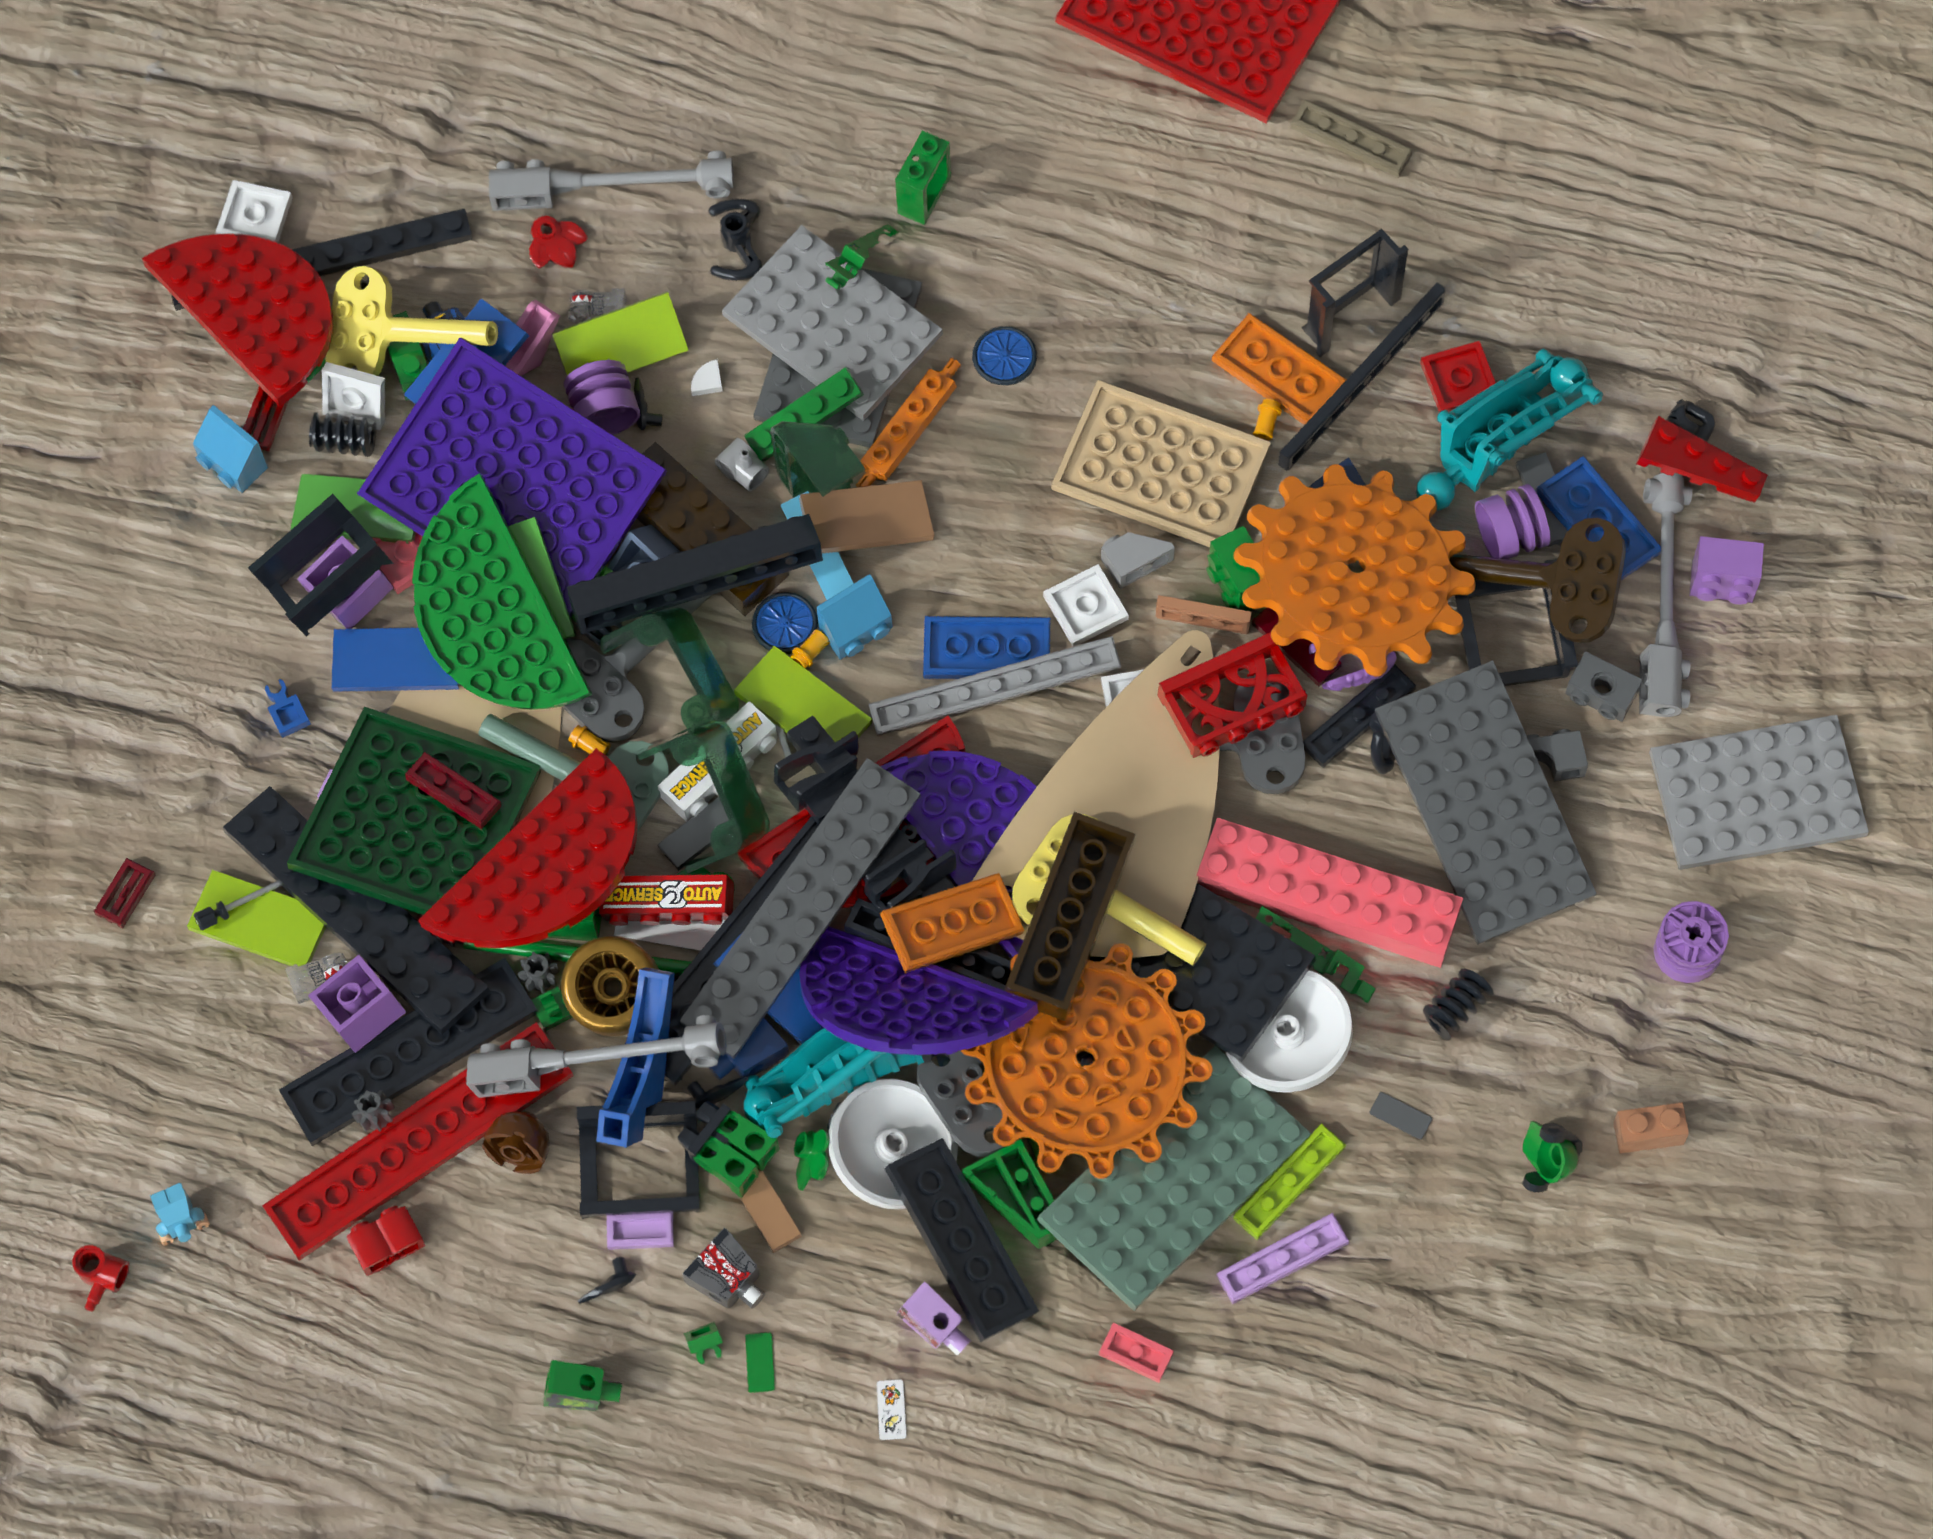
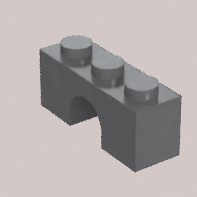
(1561, 753)

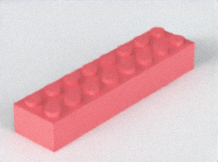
(1329, 892)

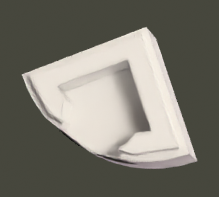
(706, 379)

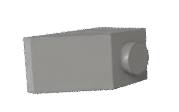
(1134, 556)

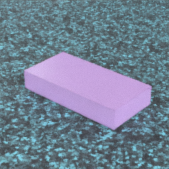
(640, 1231)

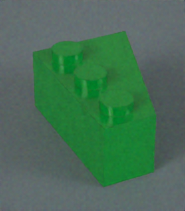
(1014, 1190)

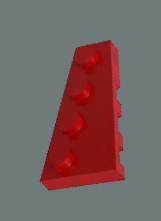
(1688, 455)

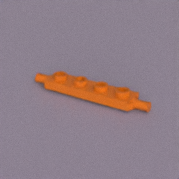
(908, 424)

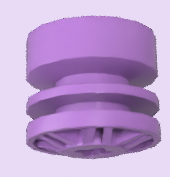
(603, 395)
(1512, 523)
(1689, 959)

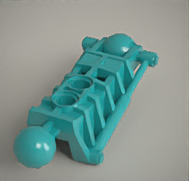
(1483, 434)
(816, 1075)

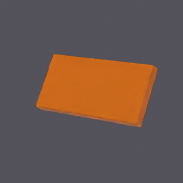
(1277, 368)
(952, 922)

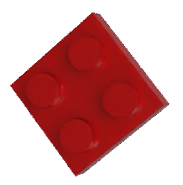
(1457, 374)

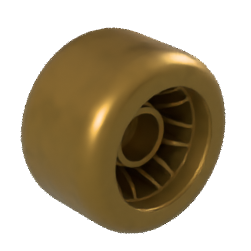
(586, 981)

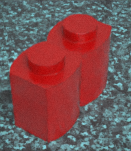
(385, 1239)

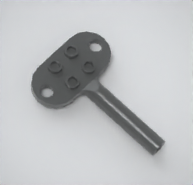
(609, 685)
(1272, 749)
(945, 1092)

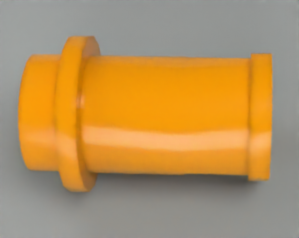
(1266, 421)
(810, 649)
(588, 741)

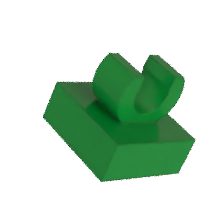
(551, 1009)
(702, 1339)

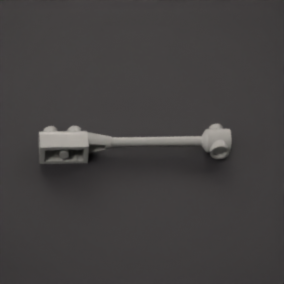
(534, 186)
(1662, 662)
(521, 1067)

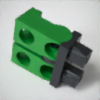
(729, 1146)

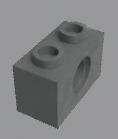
(1595, 672)

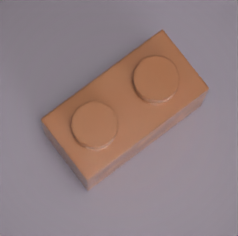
(1651, 1128)

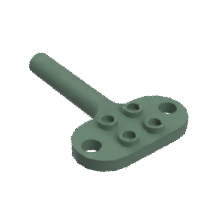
(641, 780)

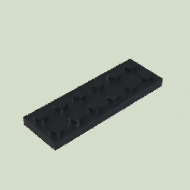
(961, 1240)

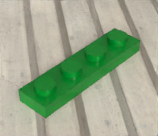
(811, 408)

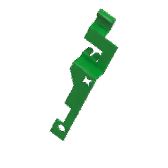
(855, 257)
(1331, 961)

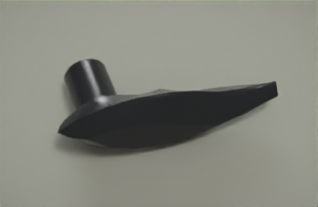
(645, 418)
(715, 1094)
(618, 1280)

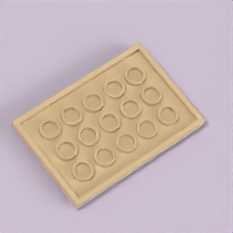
(1160, 465)

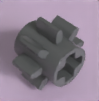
(538, 972)
(373, 1110)

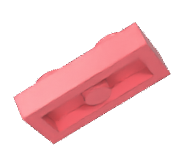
(1136, 1352)

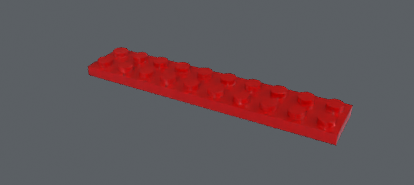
(397, 1156)

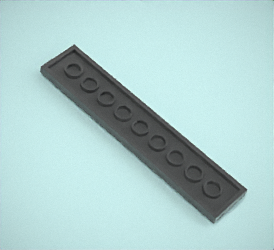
(803, 903)

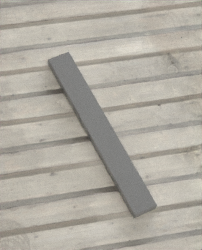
(994, 685)

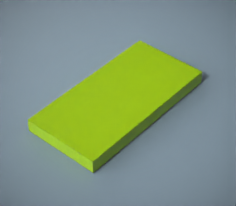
(631, 335)
(792, 694)
(266, 926)

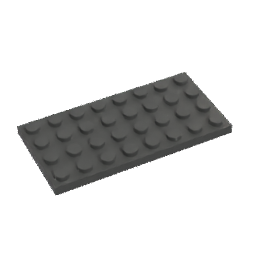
(1485, 802)

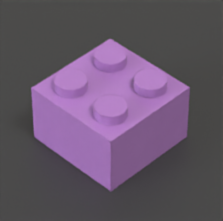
(1726, 570)
(360, 601)
(357, 1003)

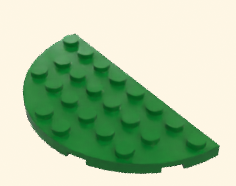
(486, 609)

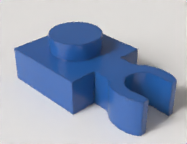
(287, 712)

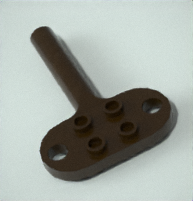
(1581, 580)

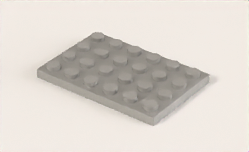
(830, 329)
(1758, 792)

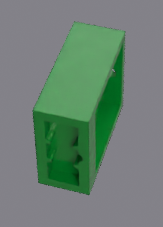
(924, 180)

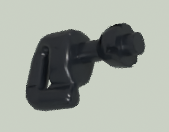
(1678, 417)

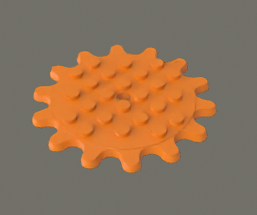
(1349, 612)
(1115, 1099)

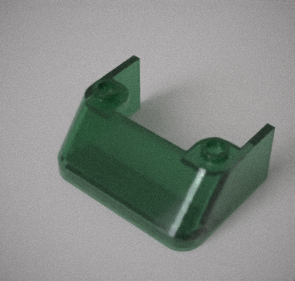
(813, 458)
(714, 694)
(718, 749)

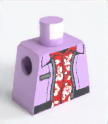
(927, 1306)

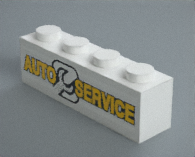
(691, 787)

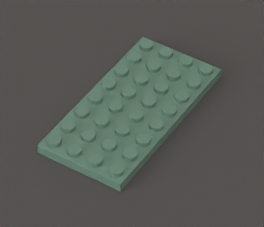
(1158, 1213)

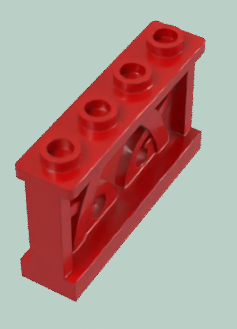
(1227, 665)

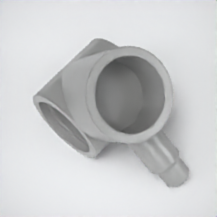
(742, 465)

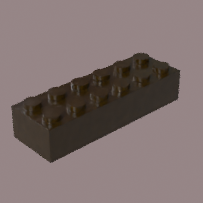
(694, 516)
(1070, 914)

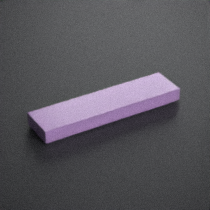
(1282, 1258)

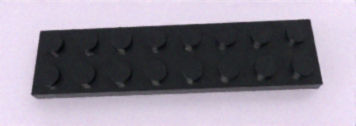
(404, 1056)

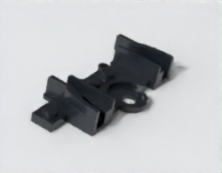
(834, 769)

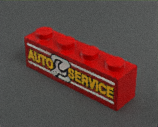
(670, 899)

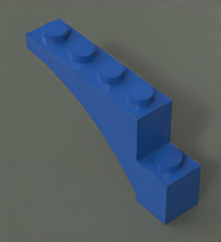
(639, 1078)

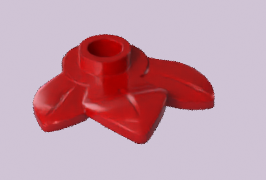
(557, 245)

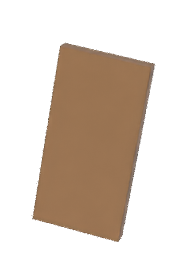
(869, 516)

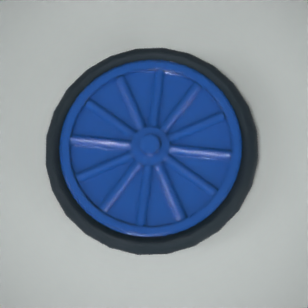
(1004, 355)
(784, 621)

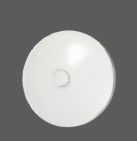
(1302, 1041)
(876, 1128)

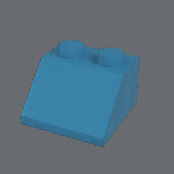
(228, 451)
(854, 617)

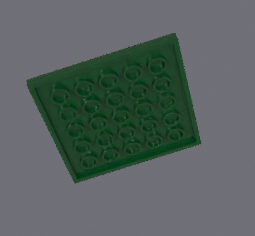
(391, 837)

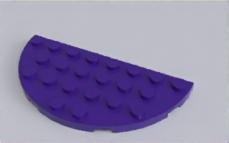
(963, 808)
(871, 1002)

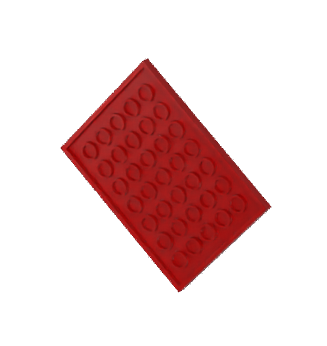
(1223, 48)

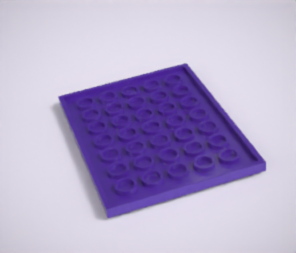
(532, 455)

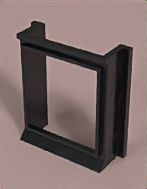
(1385, 276)
(306, 542)
(1563, 648)
(657, 1115)

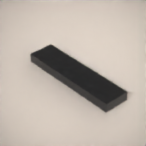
(1355, 716)

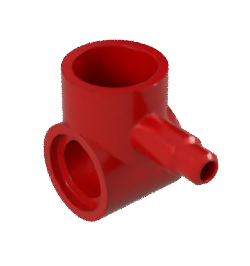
(108, 1275)

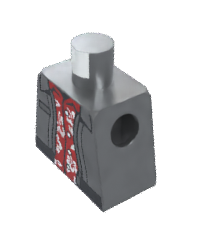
(725, 1272)

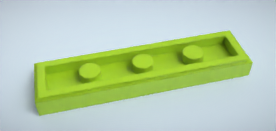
(1289, 1181)

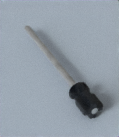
(208, 917)

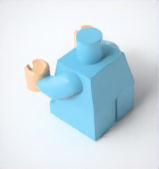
(177, 1214)

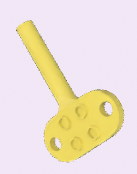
(366, 325)
(1034, 876)

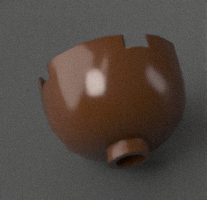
(517, 1140)

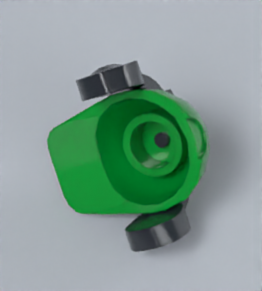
(1552, 1153)

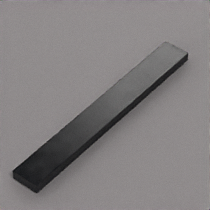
(1361, 377)

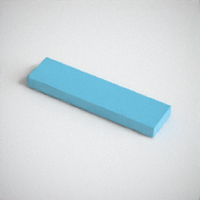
(830, 572)

